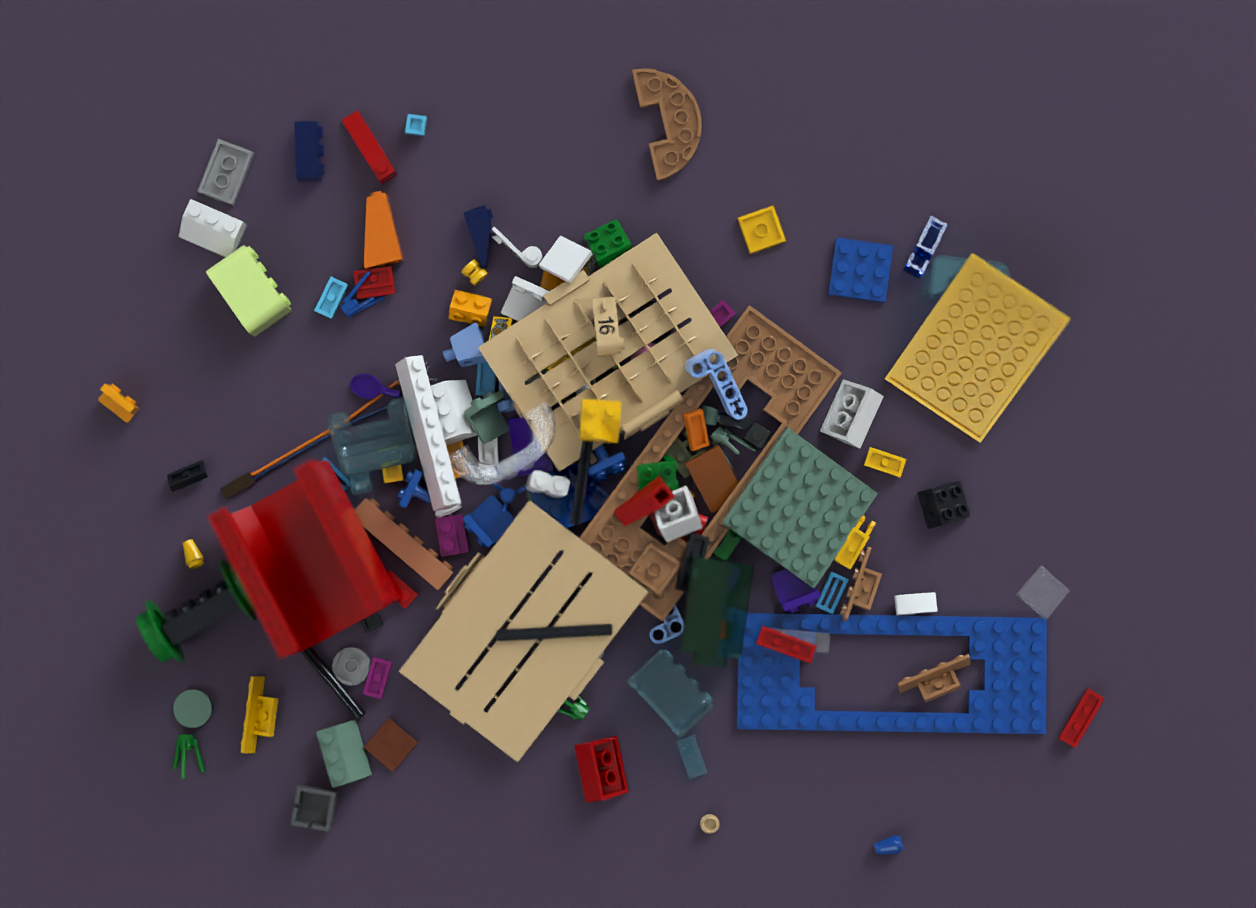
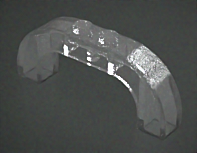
(474, 471)

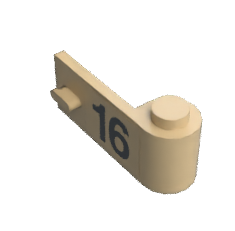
(606, 326)

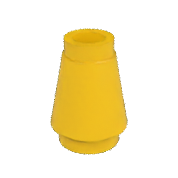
(193, 556)

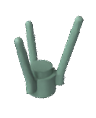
(721, 437)

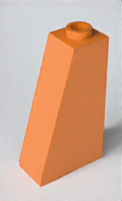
(381, 238)

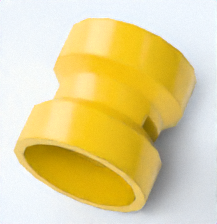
(474, 272)

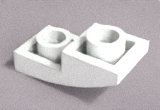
(915, 603)

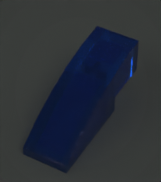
(925, 247)
(594, 496)

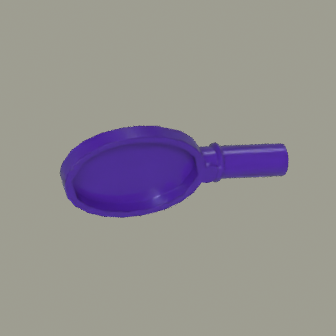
(369, 387)

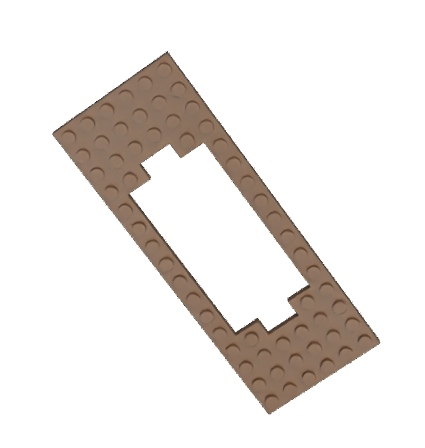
(774, 364)

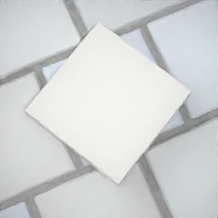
(565, 259)

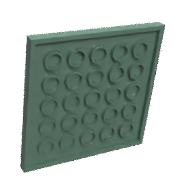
(799, 507)

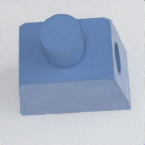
(465, 346)

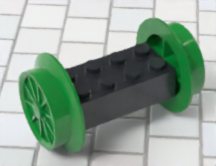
(166, 632)

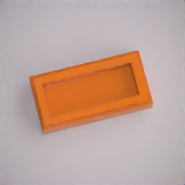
(696, 429)

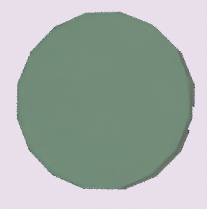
(193, 708)

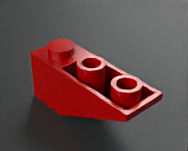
(644, 502)

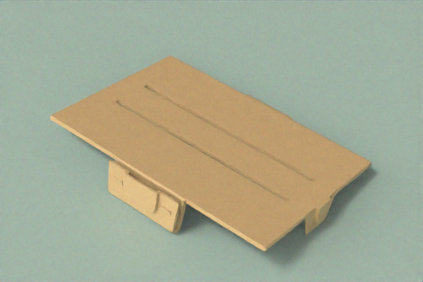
(645, 385)
(485, 598)

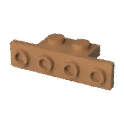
(864, 587)
(936, 681)

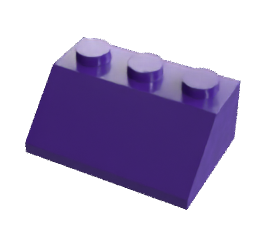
(521, 438)

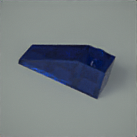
(480, 228)

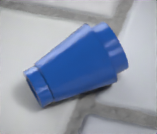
(890, 845)

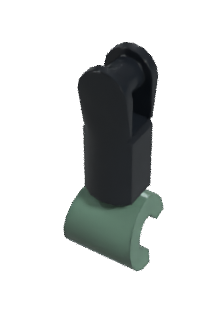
(712, 417)

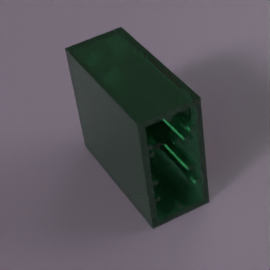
(716, 611)

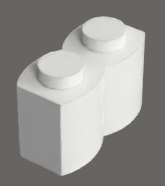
(543, 483)

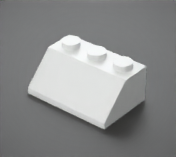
(211, 228)
(451, 401)
(851, 413)

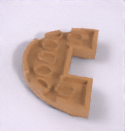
(679, 116)

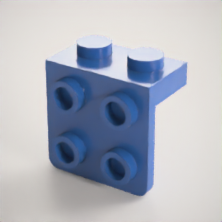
(488, 522)

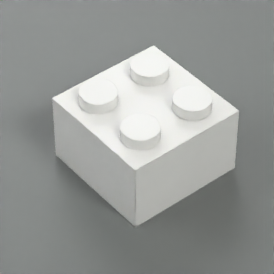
(678, 515)

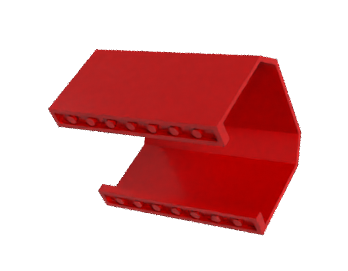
(305, 560)

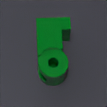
(727, 545)

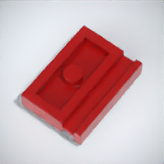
(378, 283)

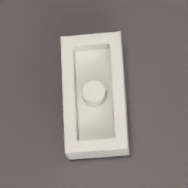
(488, 452)

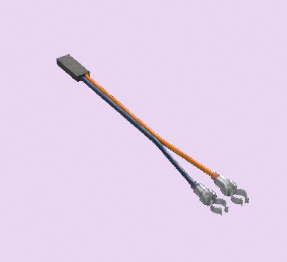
(247, 479)

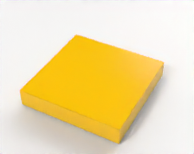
(761, 229)

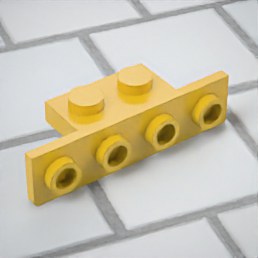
(259, 716)

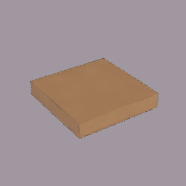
(654, 568)

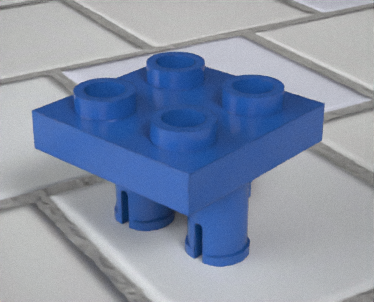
(606, 464)
(412, 489)

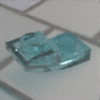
(691, 757)

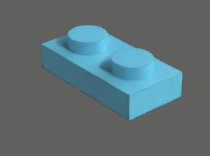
(331, 297)

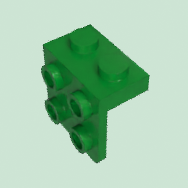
(608, 242)
(666, 470)

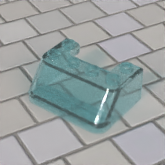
(375, 443)

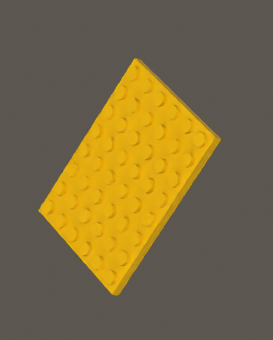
(977, 348)

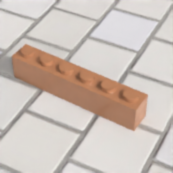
(401, 543)

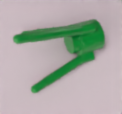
(578, 710)
(185, 743)

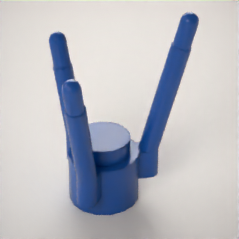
(353, 307)
(507, 495)

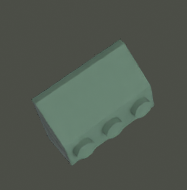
(344, 753)

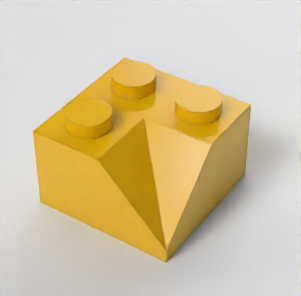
(599, 420)

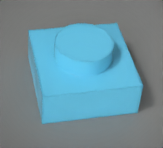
(416, 125)

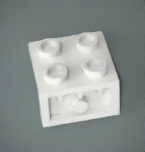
(523, 299)

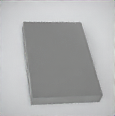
(225, 172)

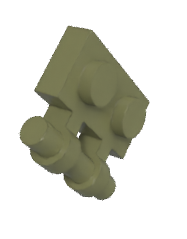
(681, 455)

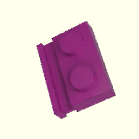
(452, 535)

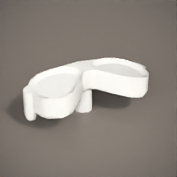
(441, 513)

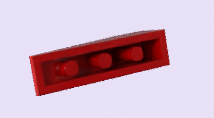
(369, 147)

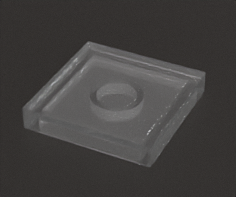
(1043, 592)

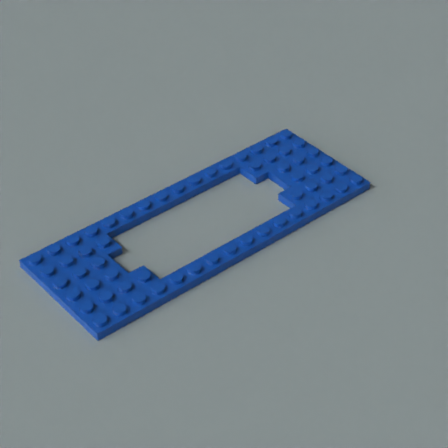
(1012, 682)

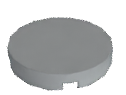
(351, 666)

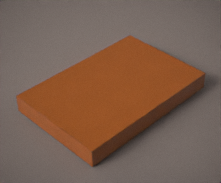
(712, 477)

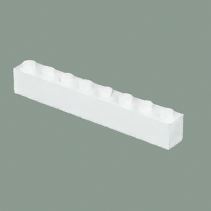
(428, 433)

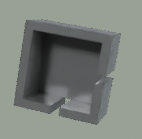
(316, 806)

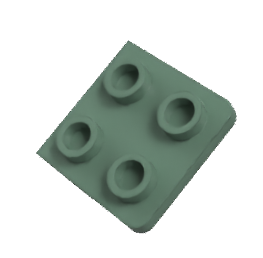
(486, 418)

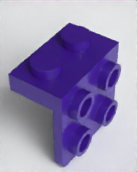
(793, 591)

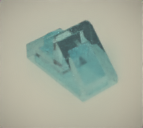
(361, 483)

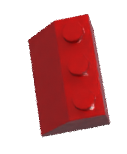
(601, 769)

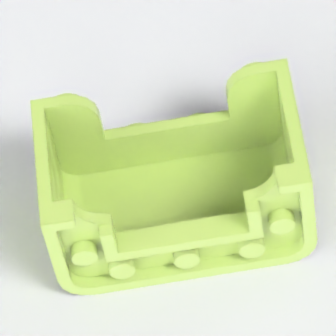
(249, 290)

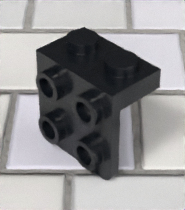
(943, 504)

